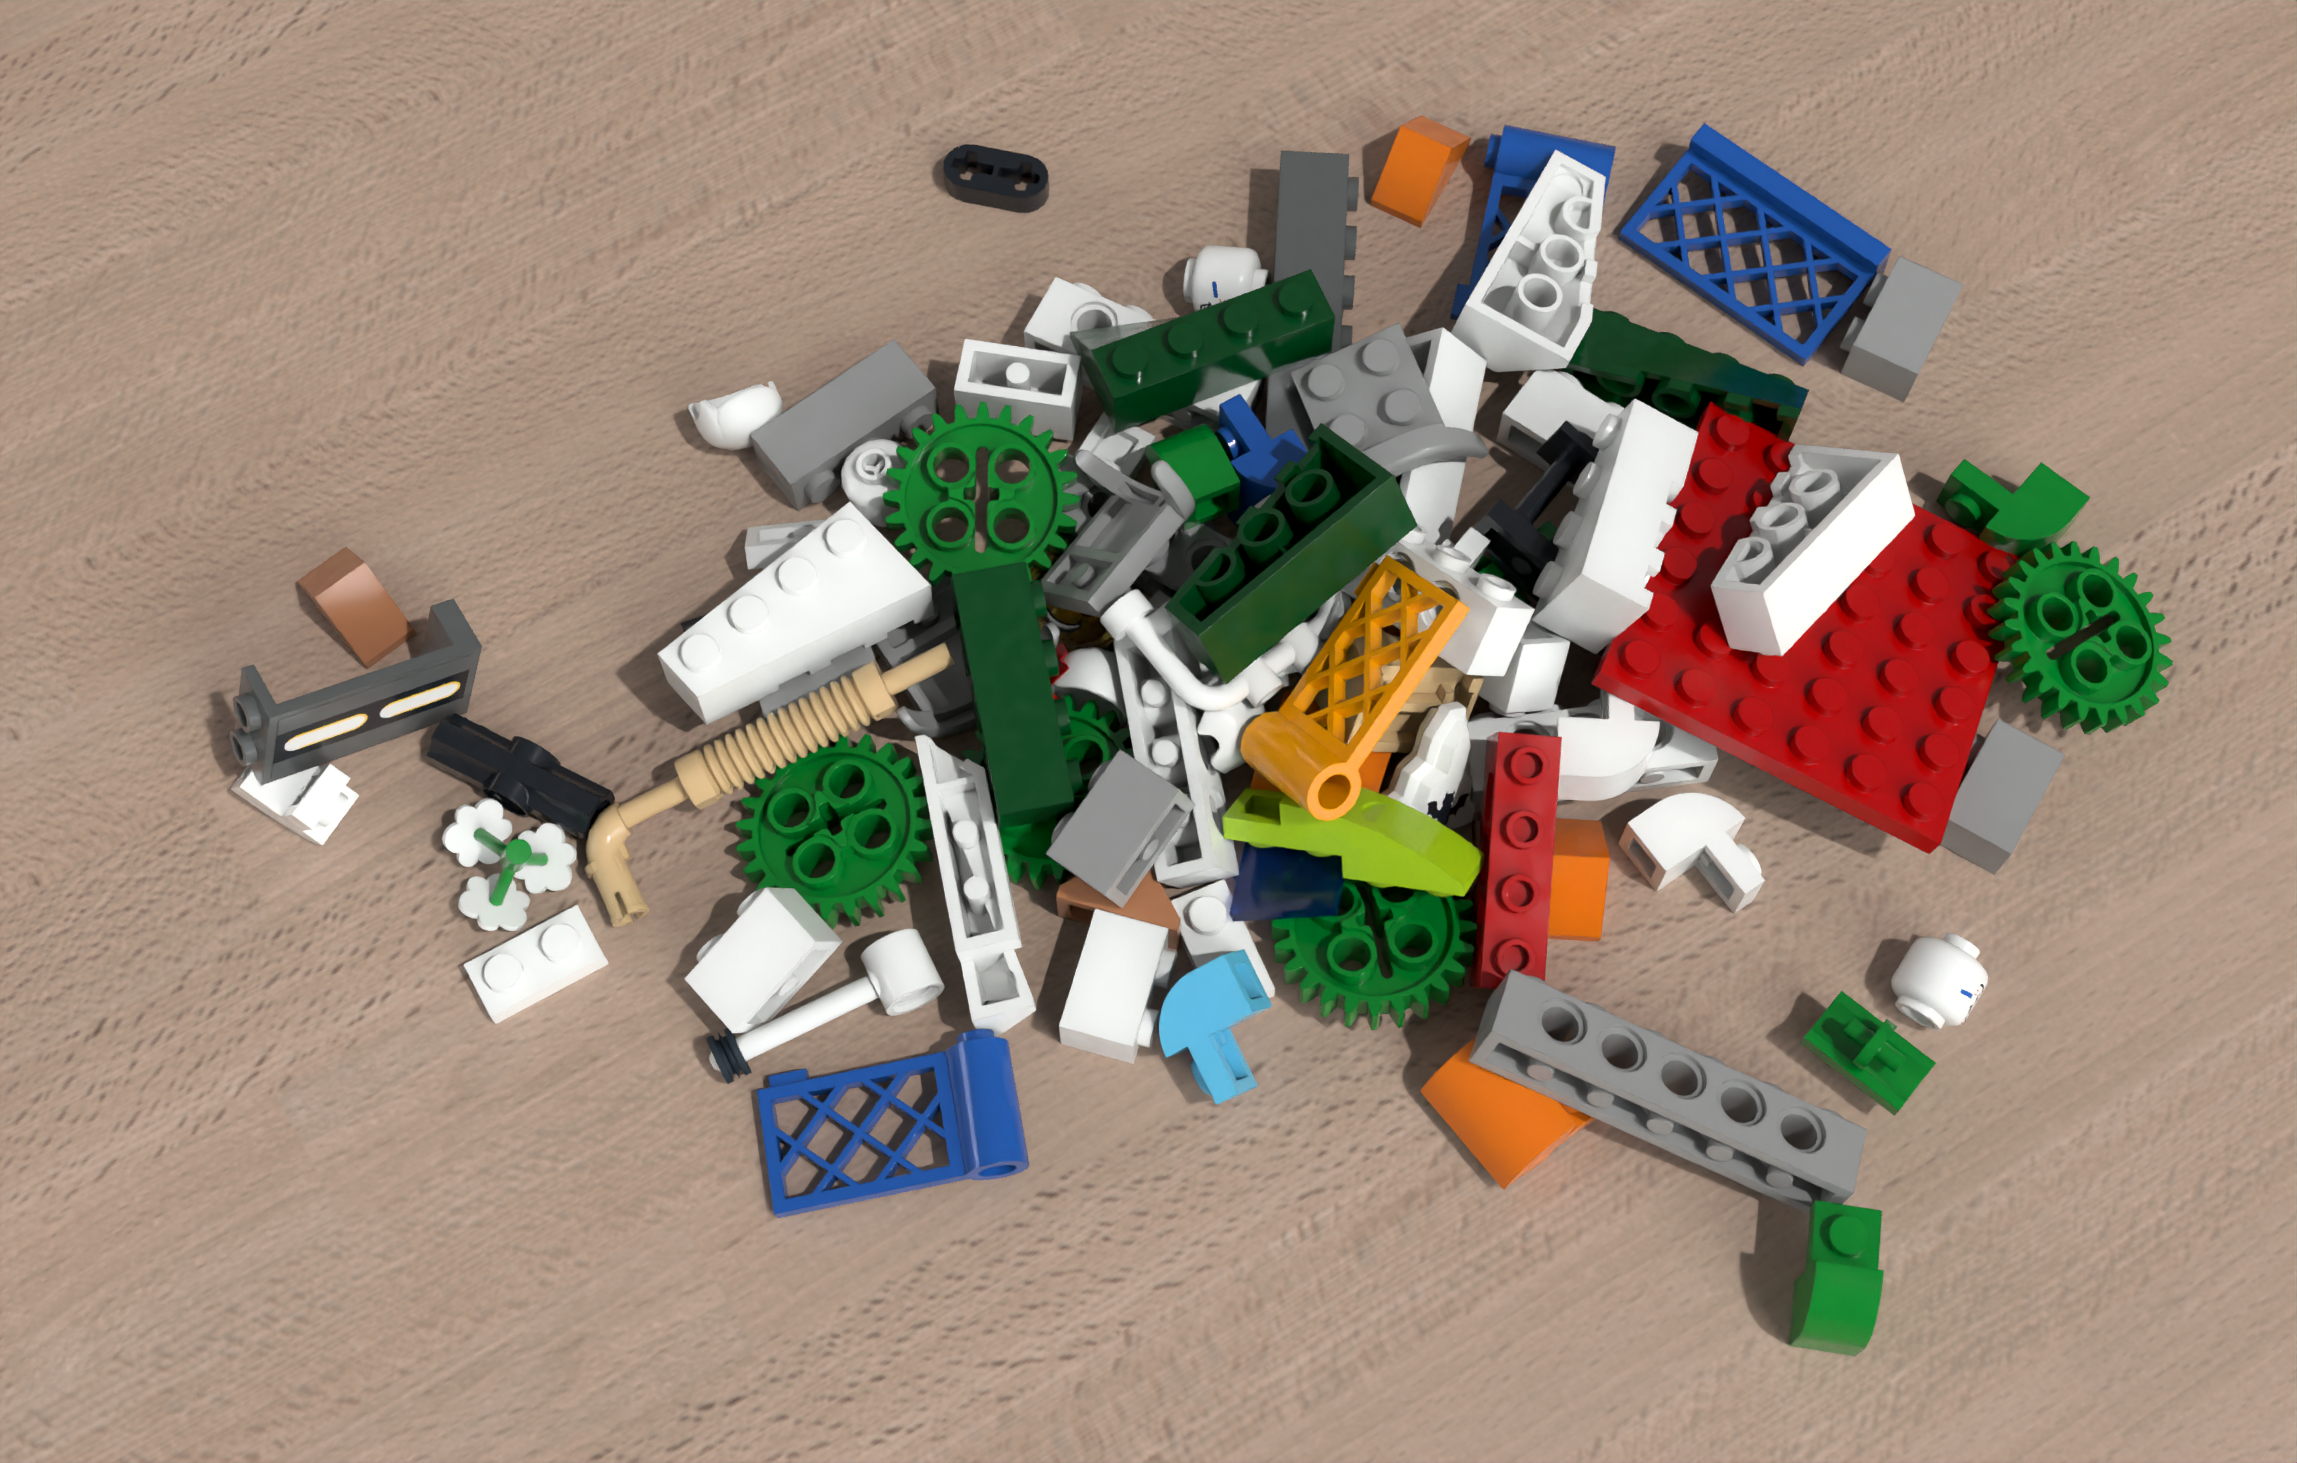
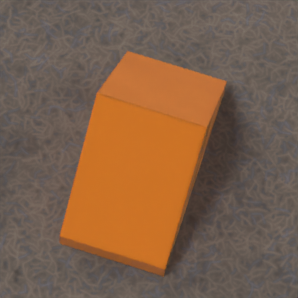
(1418, 169)
(1578, 880)

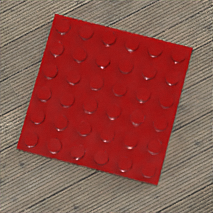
(1872, 696)

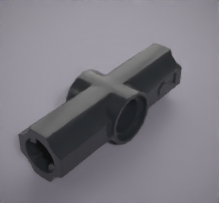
(518, 775)

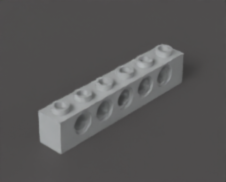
(1667, 1094)

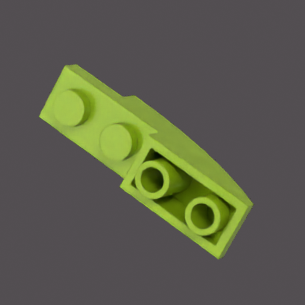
(1377, 840)

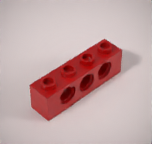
(1518, 857)

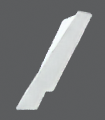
(976, 888)

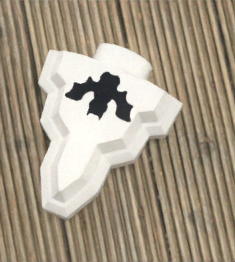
(1437, 770)

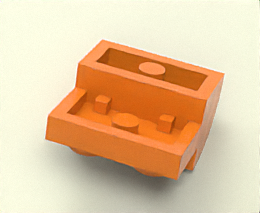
(1499, 1119)

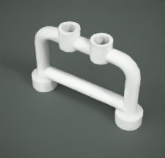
(1258, 683)

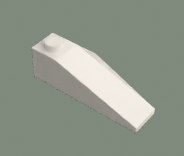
(1540, 280)

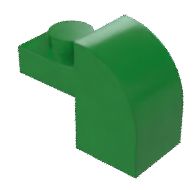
(1203, 468)
(2008, 521)
(1841, 1282)

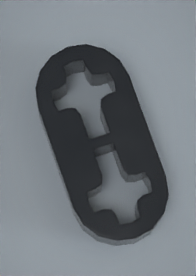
(996, 178)

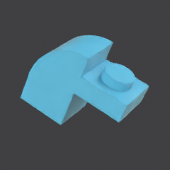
(1199, 1019)

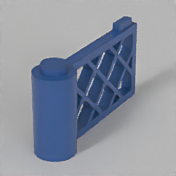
(1518, 162)
(977, 1114)

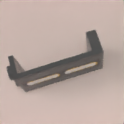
(359, 711)

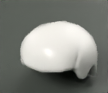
(732, 418)
(1093, 676)
(1227, 728)

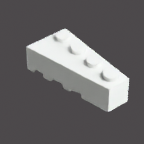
(1614, 532)

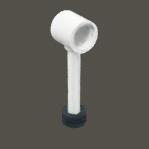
(897, 974)

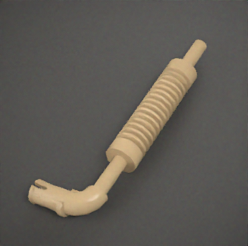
(742, 758)

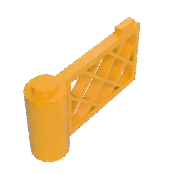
(1296, 748)

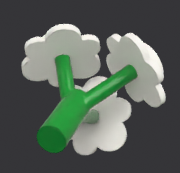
(536, 857)

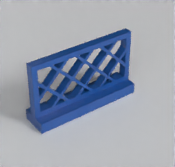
(1781, 204)

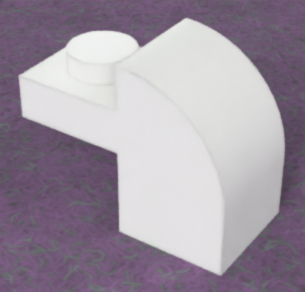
(1606, 753)
(303, 802)
(1690, 833)

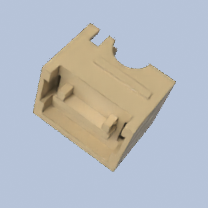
(1438, 686)

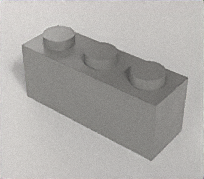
(868, 402)

